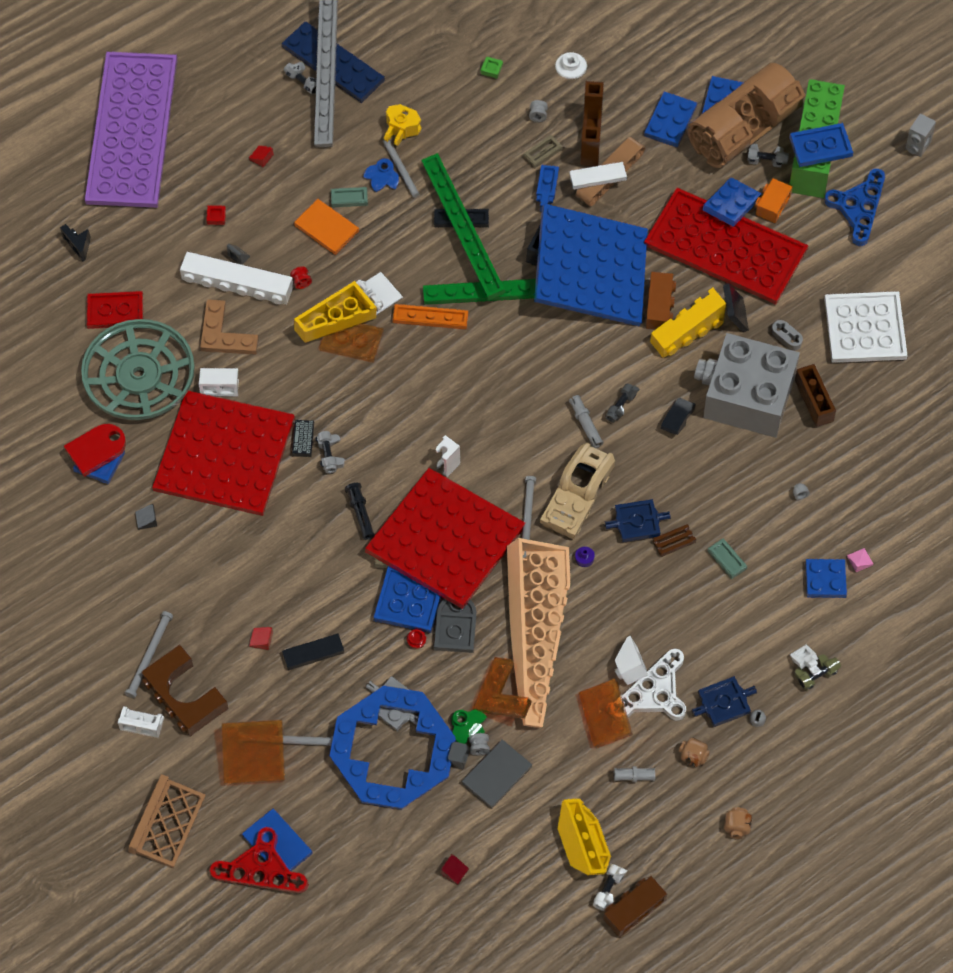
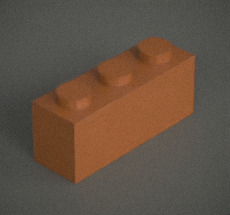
(660, 299)

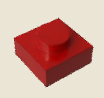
(216, 215)

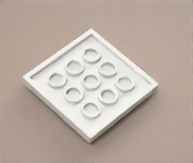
(865, 327)

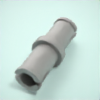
(634, 774)

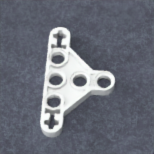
(662, 684)

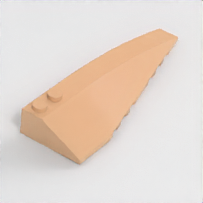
(536, 609)

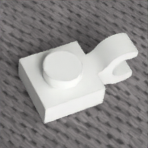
(806, 657)

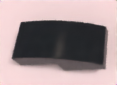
(677, 416)

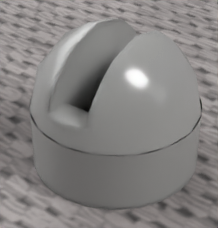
(800, 491)
(762, 718)

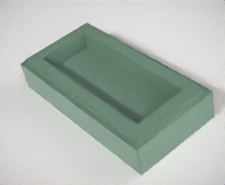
(349, 197)
(727, 558)

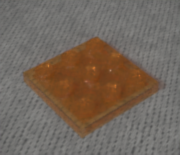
(253, 752)

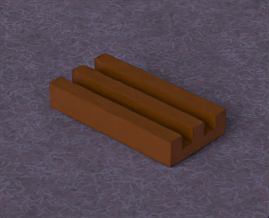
(673, 533)

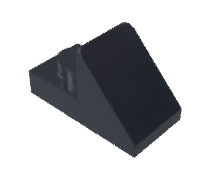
(78, 242)

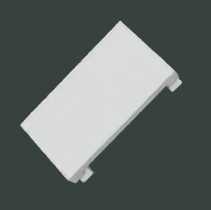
(219, 381)
(450, 455)
(140, 722)

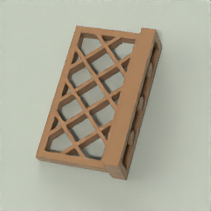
(150, 814)

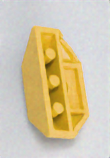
(583, 838)

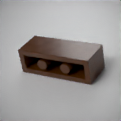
(815, 395)
(634, 906)

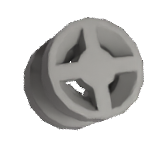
(538, 111)
(479, 744)

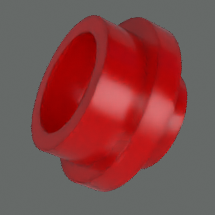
(416, 638)

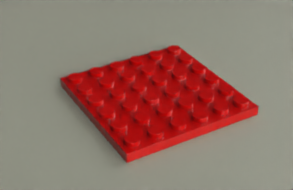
(224, 453)
(445, 538)

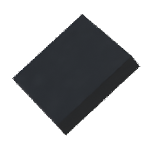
(735, 307)

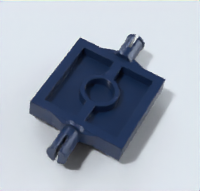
(637, 520)
(724, 701)

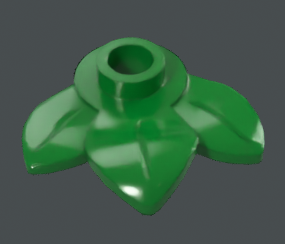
(470, 726)

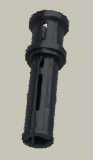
(358, 504)

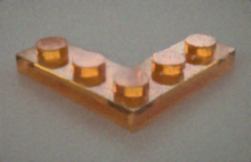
(490, 697)

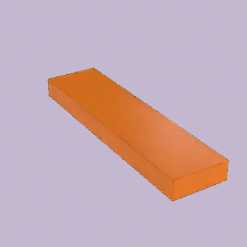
(430, 316)

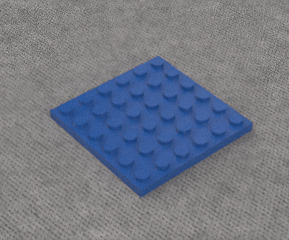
(591, 265)

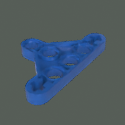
(861, 197)

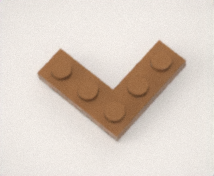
(215, 341)

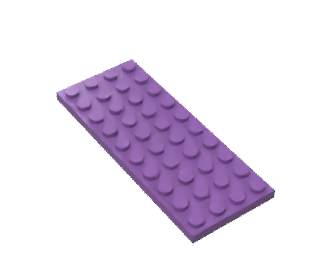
(131, 130)

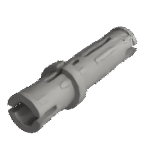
(582, 415)

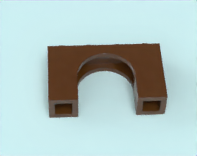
(592, 123)
(190, 715)

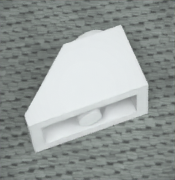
(630, 662)

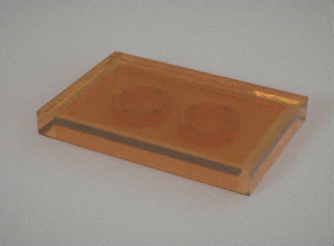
(354, 342)

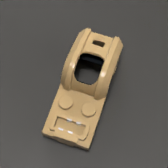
(571, 502)

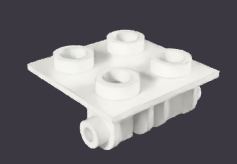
(380, 291)

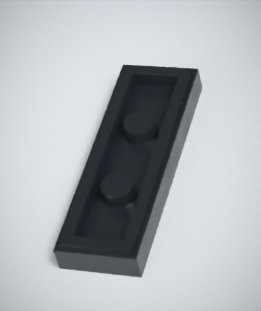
(478, 217)
(313, 651)

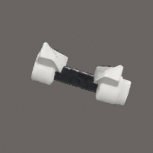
(604, 898)

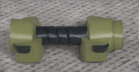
(828, 668)

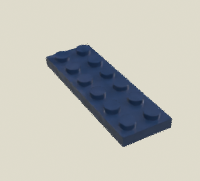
(351, 73)

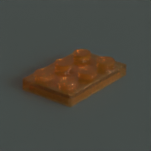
(605, 713)

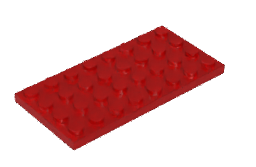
(741, 255)

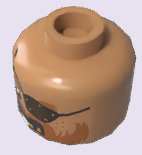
(694, 752)
(738, 822)

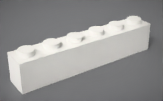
(236, 278)

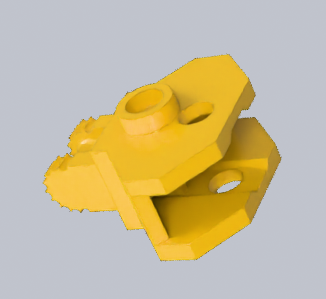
(401, 124)

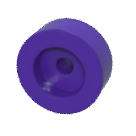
(584, 556)

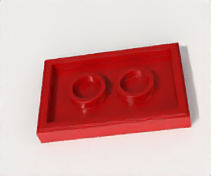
(113, 308)

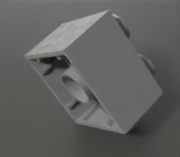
(748, 384)

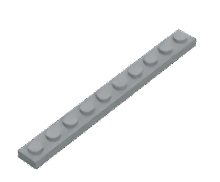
(326, 73)

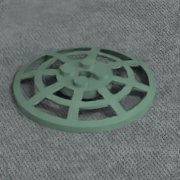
(134, 362)

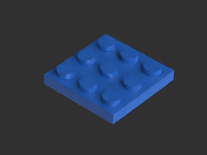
(406, 603)

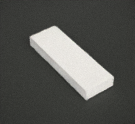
(598, 175)

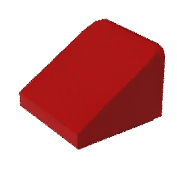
(262, 155)
(261, 638)

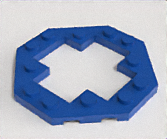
(367, 712)

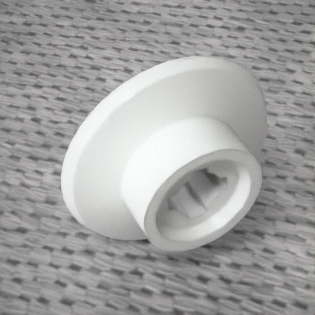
(572, 70)

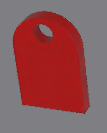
(95, 448)

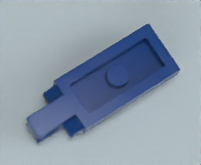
(547, 184)

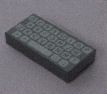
(303, 438)

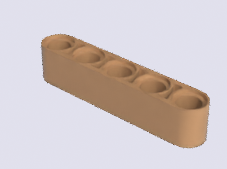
(627, 153)

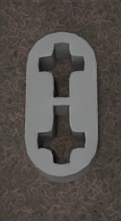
(786, 335)

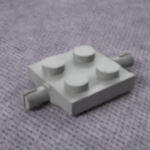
(394, 717)

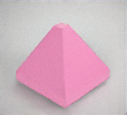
(860, 560)

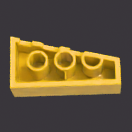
(337, 312)
(689, 324)

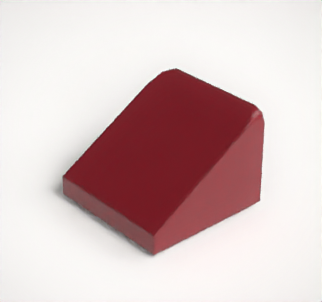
(454, 869)

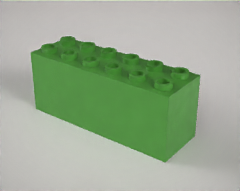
(820, 110)

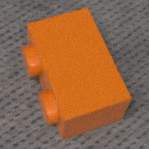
(773, 200)

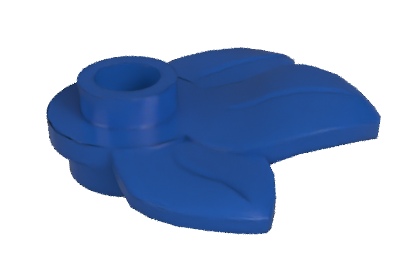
(381, 177)

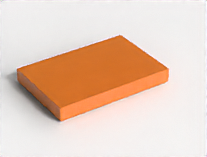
(326, 226)

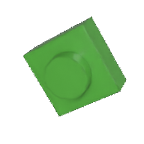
(491, 67)

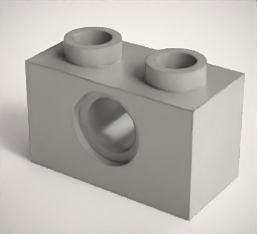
(920, 135)

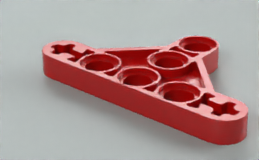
(251, 865)

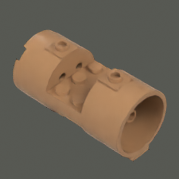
(745, 114)

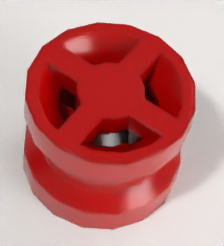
(301, 277)

